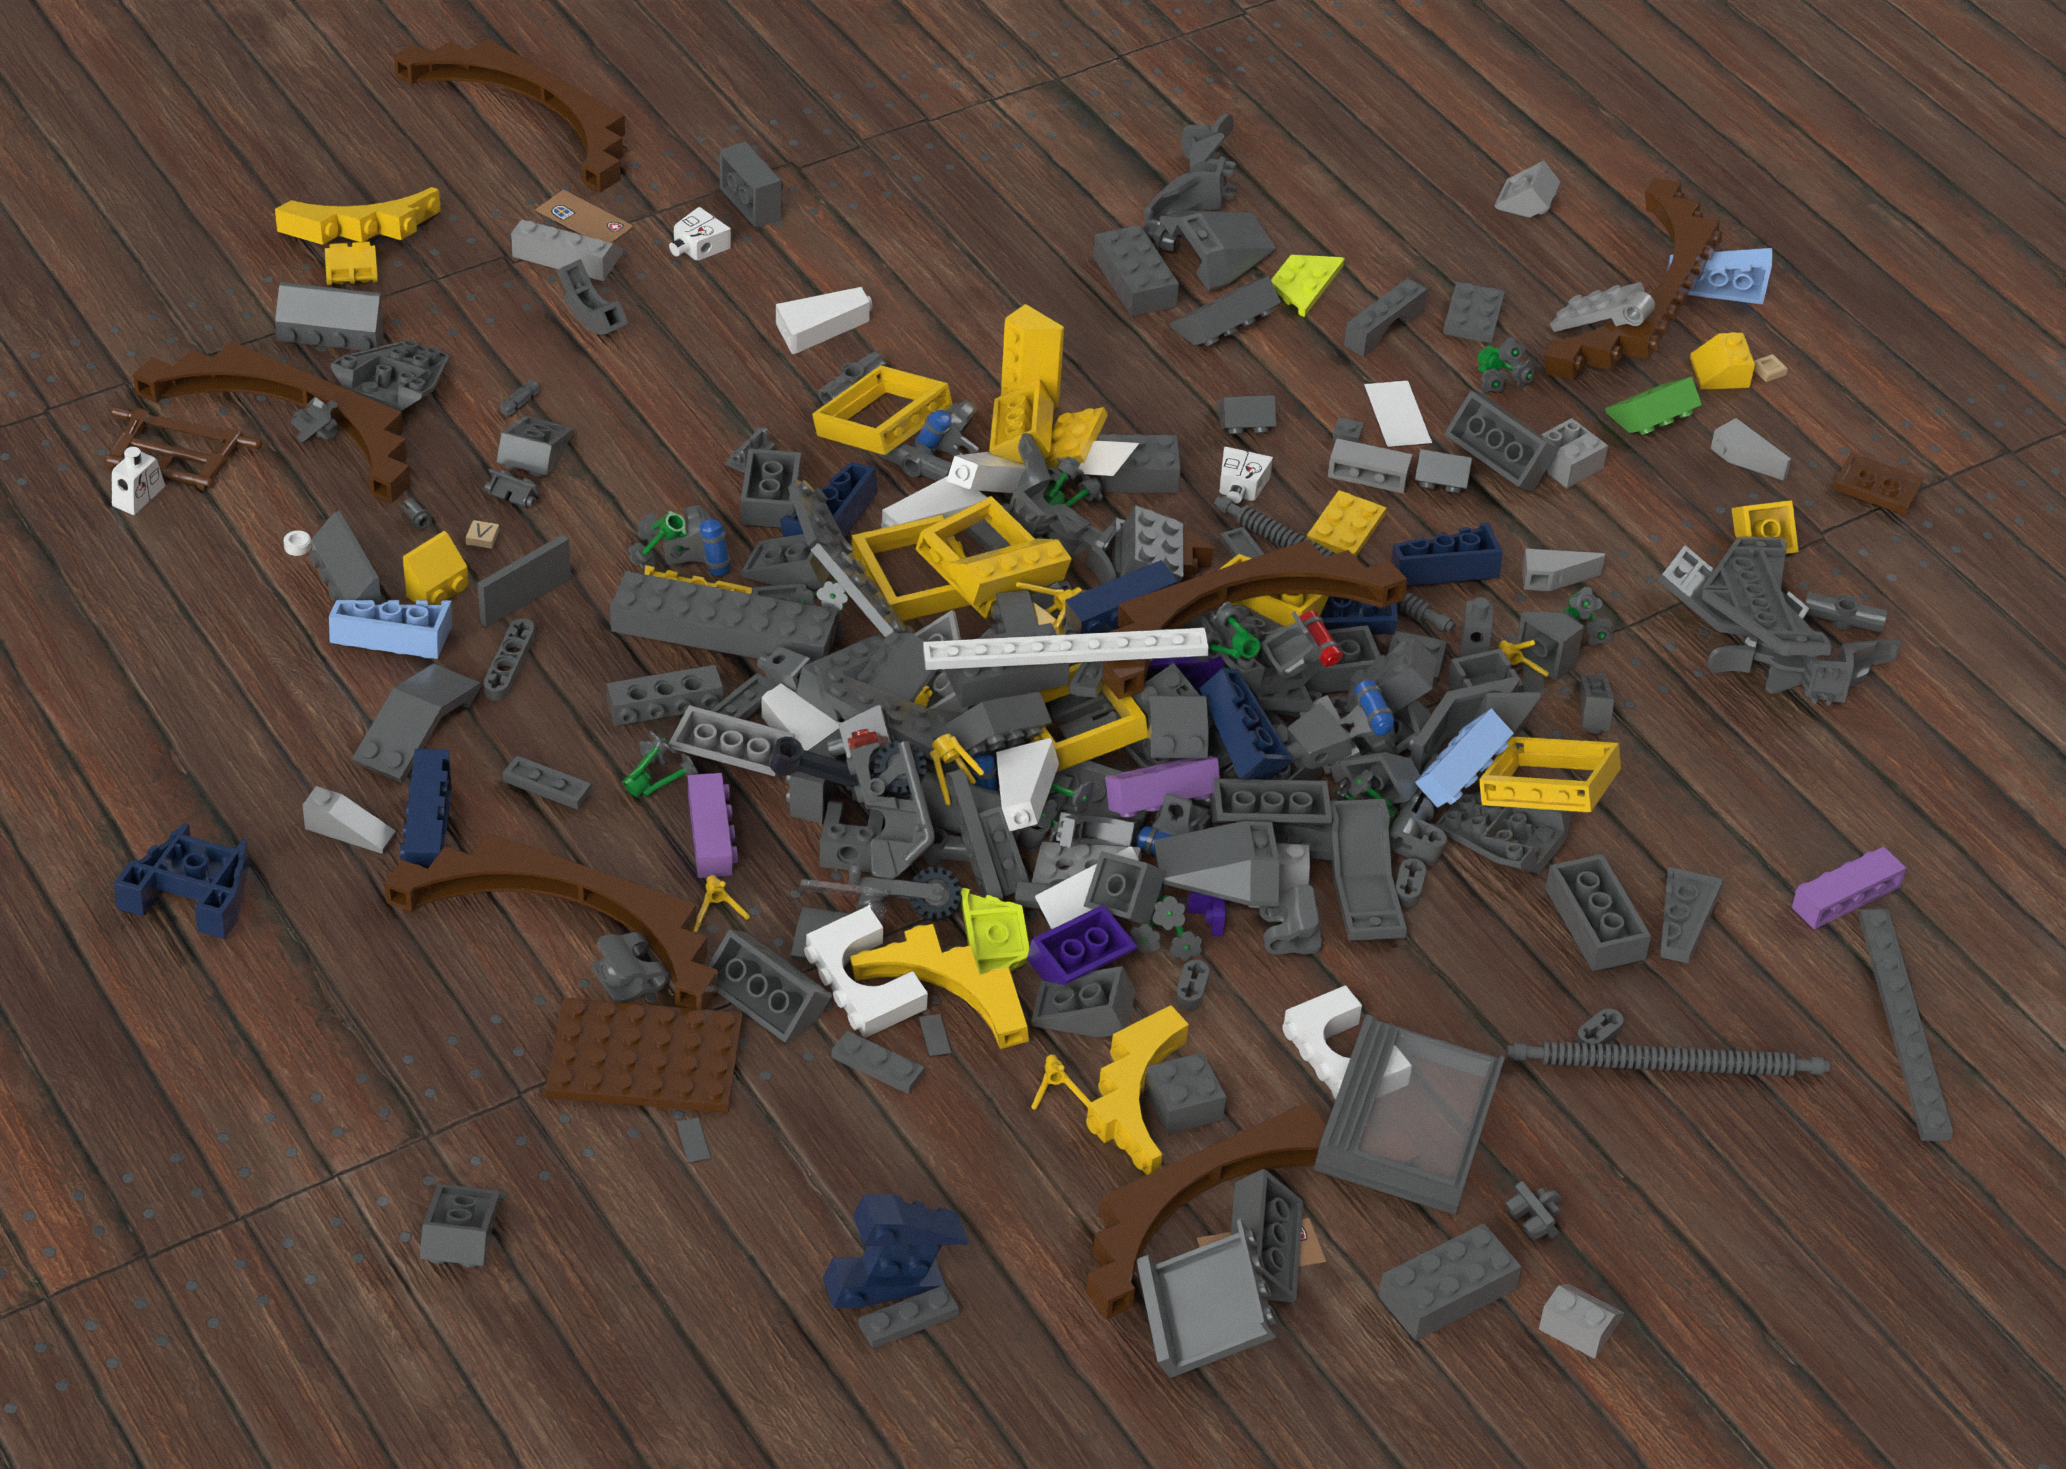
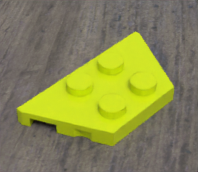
(1305, 279)
(995, 932)

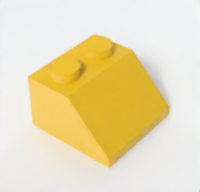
(1723, 362)
(1767, 520)
(435, 571)

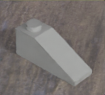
(1749, 450)
(344, 820)

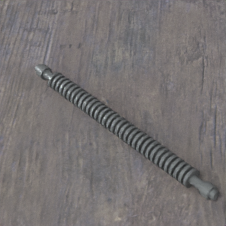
(1284, 536)
(1668, 1058)

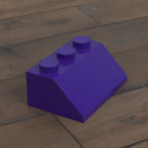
(1079, 947)

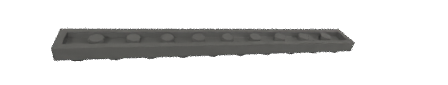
(1905, 1025)

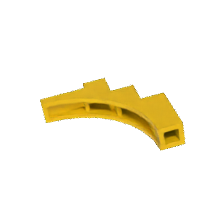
(359, 223)
(955, 970)
(1121, 1084)

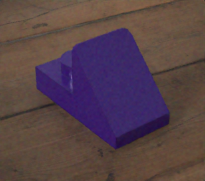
(1212, 908)

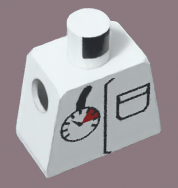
(700, 235)
(1244, 474)
(135, 481)

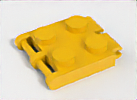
(351, 263)

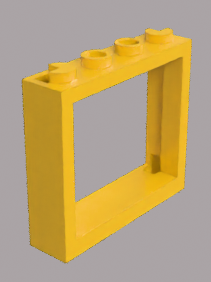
(928, 397)
(897, 536)
(941, 553)
(1101, 740)
(1502, 790)

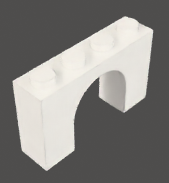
(868, 1007)
(1314, 1023)

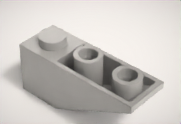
(1556, 569)

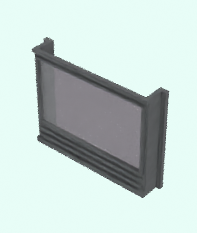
(1408, 1115)

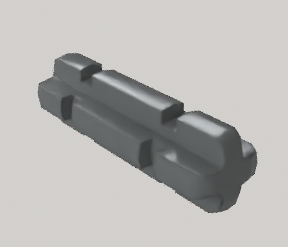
(519, 398)

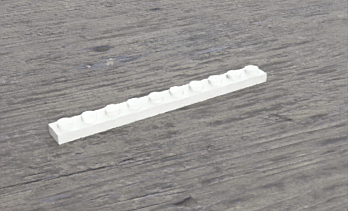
(1065, 648)

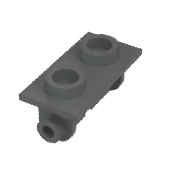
(758, 440)
(523, 491)

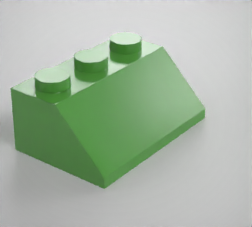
(1656, 406)

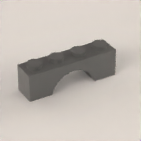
(1368, 327)

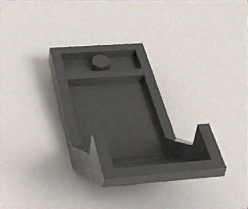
(1685, 580)
(1452, 714)
(410, 719)
(1364, 870)

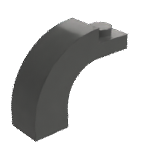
(586, 303)
(1097, 829)

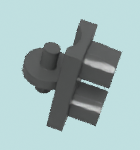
(1156, 231)
(319, 421)
(1542, 1221)

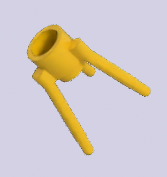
(948, 750)

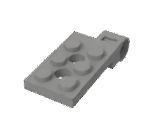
(1622, 304)
(1079, 858)

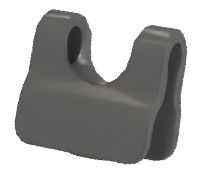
(1299, 925)
(623, 971)

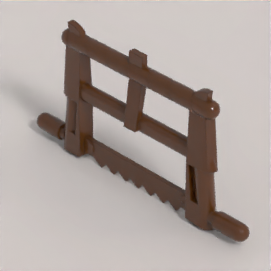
(213, 463)

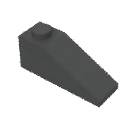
(1595, 703)

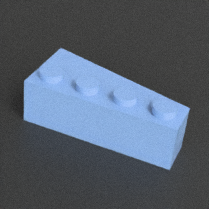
(1735, 275)
(391, 626)
(1464, 757)

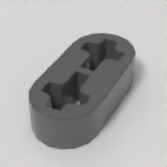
(1415, 883)
(1187, 983)
(1596, 1027)

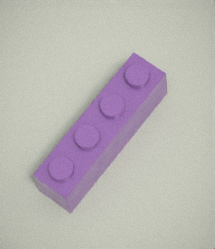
(1148, 786)
(710, 825)
(1848, 887)

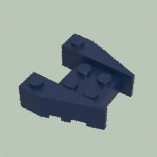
(192, 870)
(898, 1255)

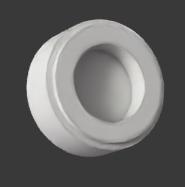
(297, 543)

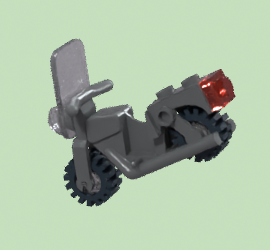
(904, 839)

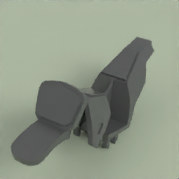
(1207, 181)
(1057, 520)
(1820, 678)

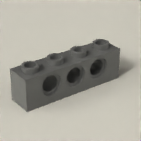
(663, 694)

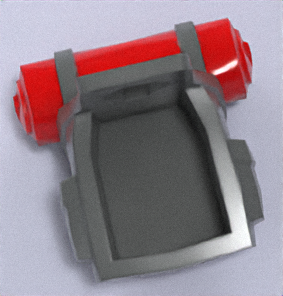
(1301, 644)

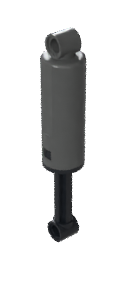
(940, 814)

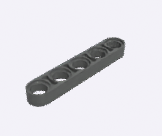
(973, 834)

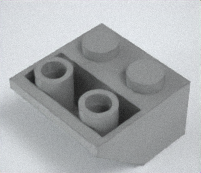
(1579, 453)

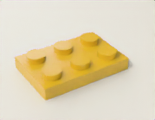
(1075, 435)
(1347, 523)

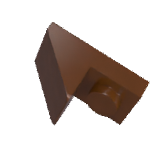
(1195, 554)

